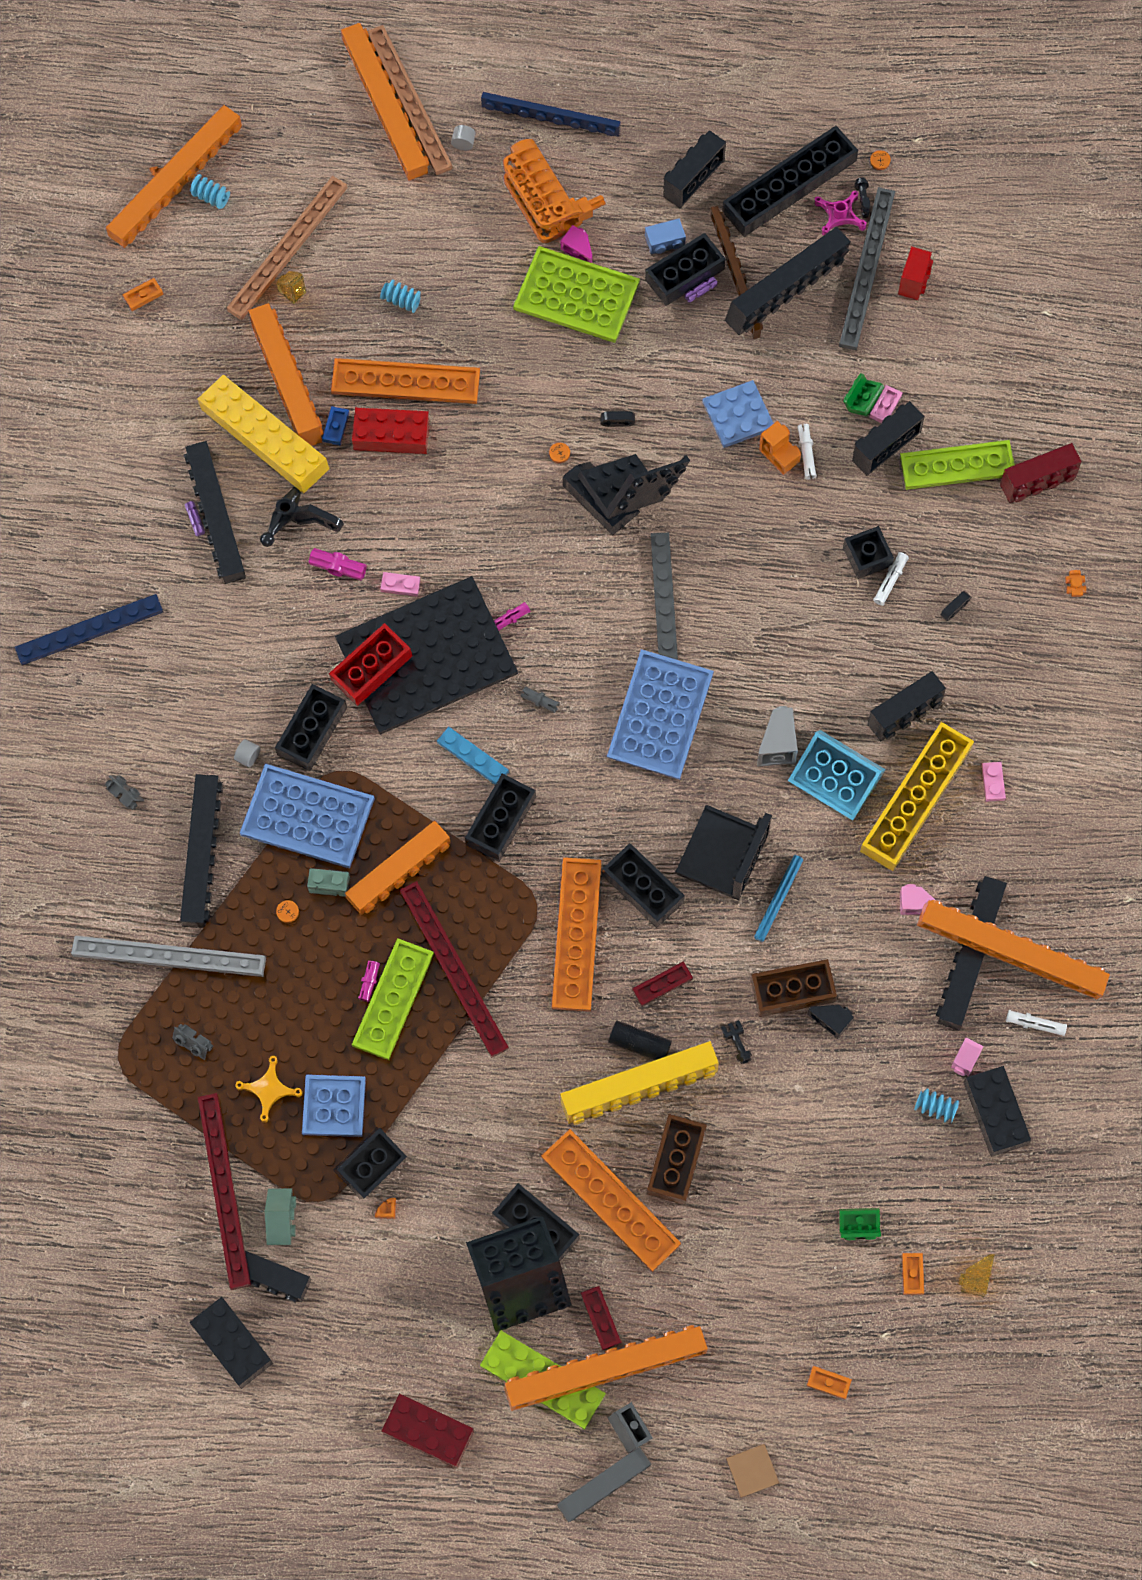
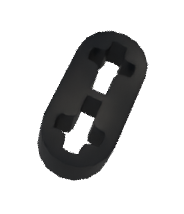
(617, 418)
(955, 606)

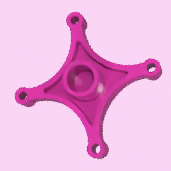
(840, 212)

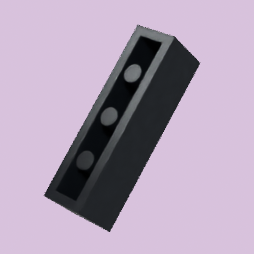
(277, 1278)

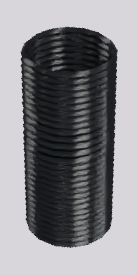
(645, 1042)

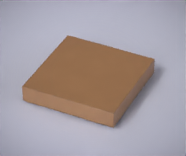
(752, 1471)

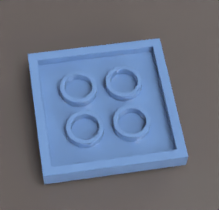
(737, 413)
(334, 1105)

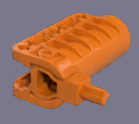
(543, 193)

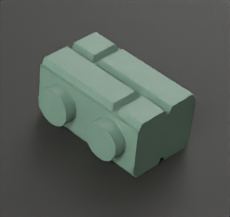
(328, 882)

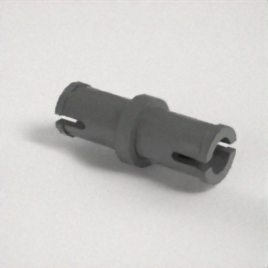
(540, 699)

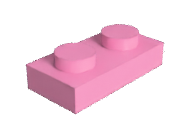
(886, 403)
(400, 584)
(993, 781)

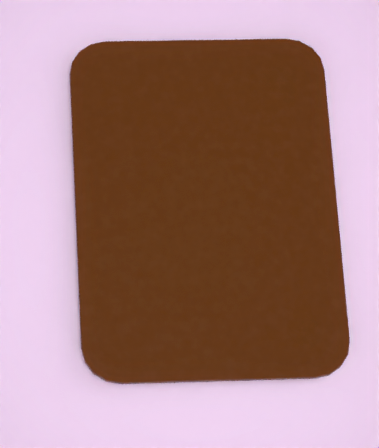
(310, 990)

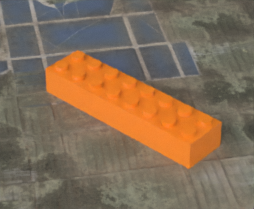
(285, 374)

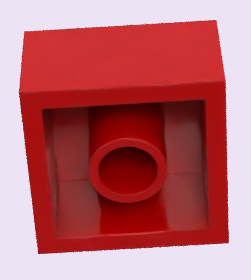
(916, 273)

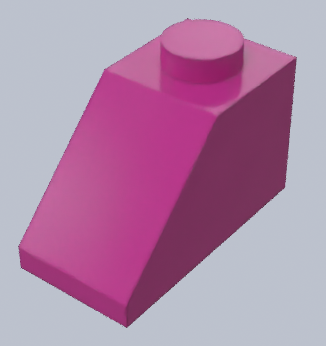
(577, 244)

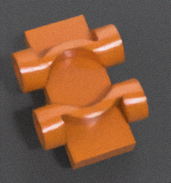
(1075, 580)

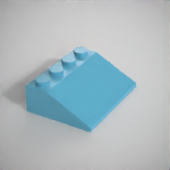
(836, 774)

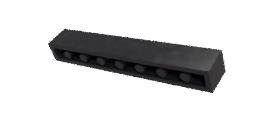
(215, 512)
(200, 851)
(969, 960)

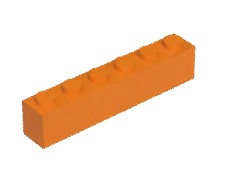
(398, 867)

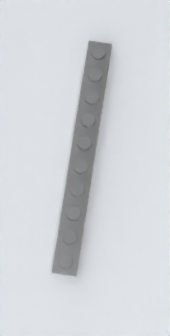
(168, 956)

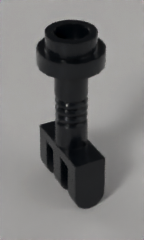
(862, 184)
(743, 1055)

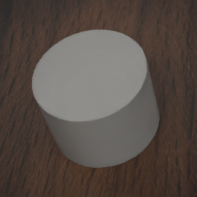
(463, 137)
(247, 753)

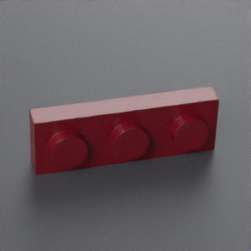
(662, 984)
(600, 1318)

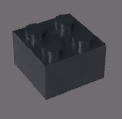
(868, 552)

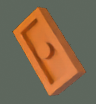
(143, 294)
(913, 1273)
(829, 1382)

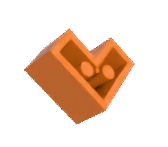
(778, 449)

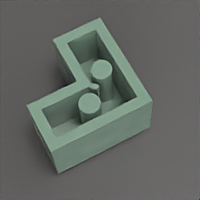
(279, 1215)

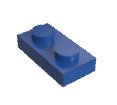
(335, 425)

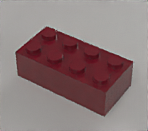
(1040, 473)
(428, 1431)

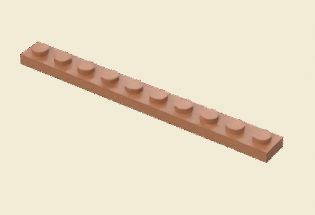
(410, 101)
(287, 248)

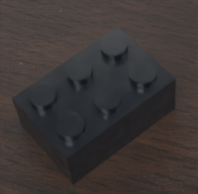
(369, 1163)

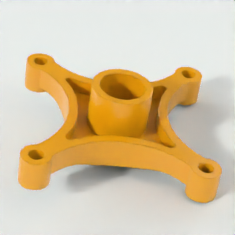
(268, 1089)

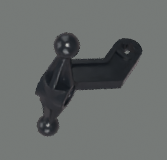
(299, 514)

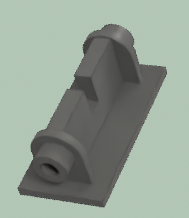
(118, 786)
(184, 1037)

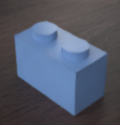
(665, 236)

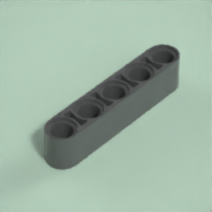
(604, 1484)

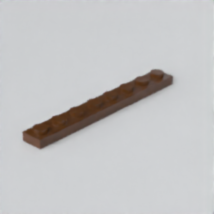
(733, 263)

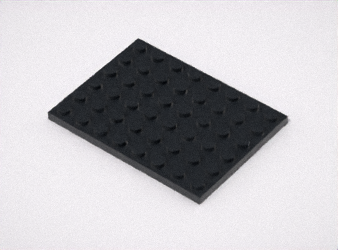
(452, 654)

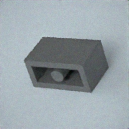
(629, 1427)

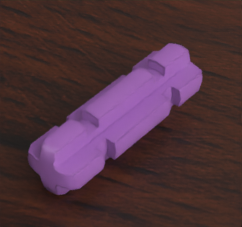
(700, 289)
(194, 518)

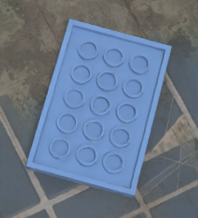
(660, 714)
(307, 815)

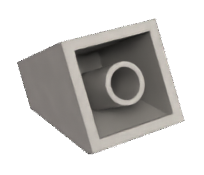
(779, 740)

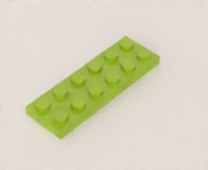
(956, 464)
(392, 999)
(512, 1358)

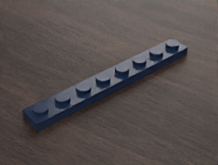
(551, 114)
(88, 629)

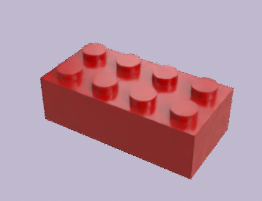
(390, 430)
(370, 664)

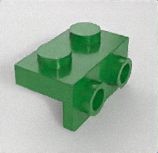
(862, 395)
(859, 1223)

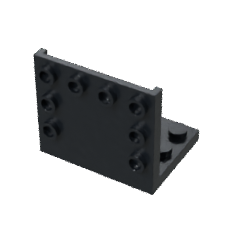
(628, 485)
(723, 851)
(519, 1274)

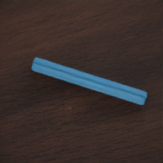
(778, 898)

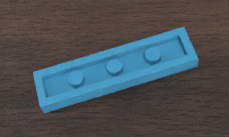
(471, 755)

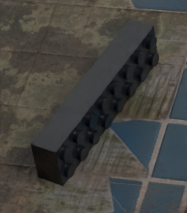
(790, 181)
(787, 281)

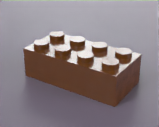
(793, 988)
(676, 1159)

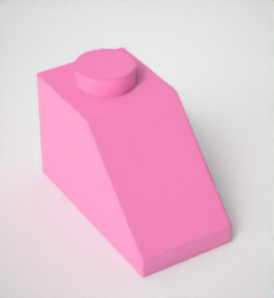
(913, 899)
(966, 1057)

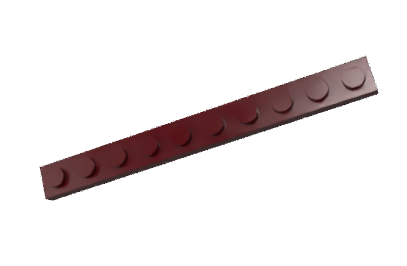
(454, 969)
(224, 1192)

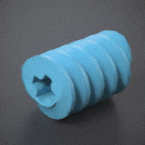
(210, 194)
(400, 296)
(936, 1105)

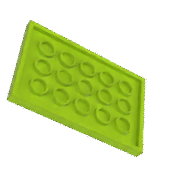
(576, 294)

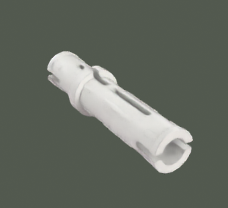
(806, 449)
(895, 571)
(1036, 1023)

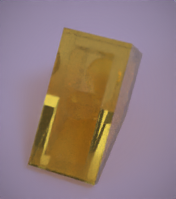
(291, 286)
(976, 1277)

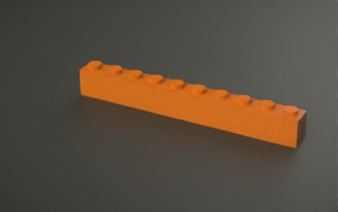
(384, 101)
(174, 176)
(1013, 949)
(605, 1368)

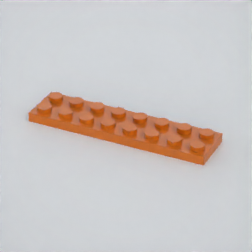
(405, 381)
(576, 934)
(611, 1200)

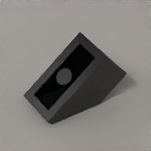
(832, 1018)

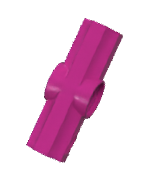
(337, 564)

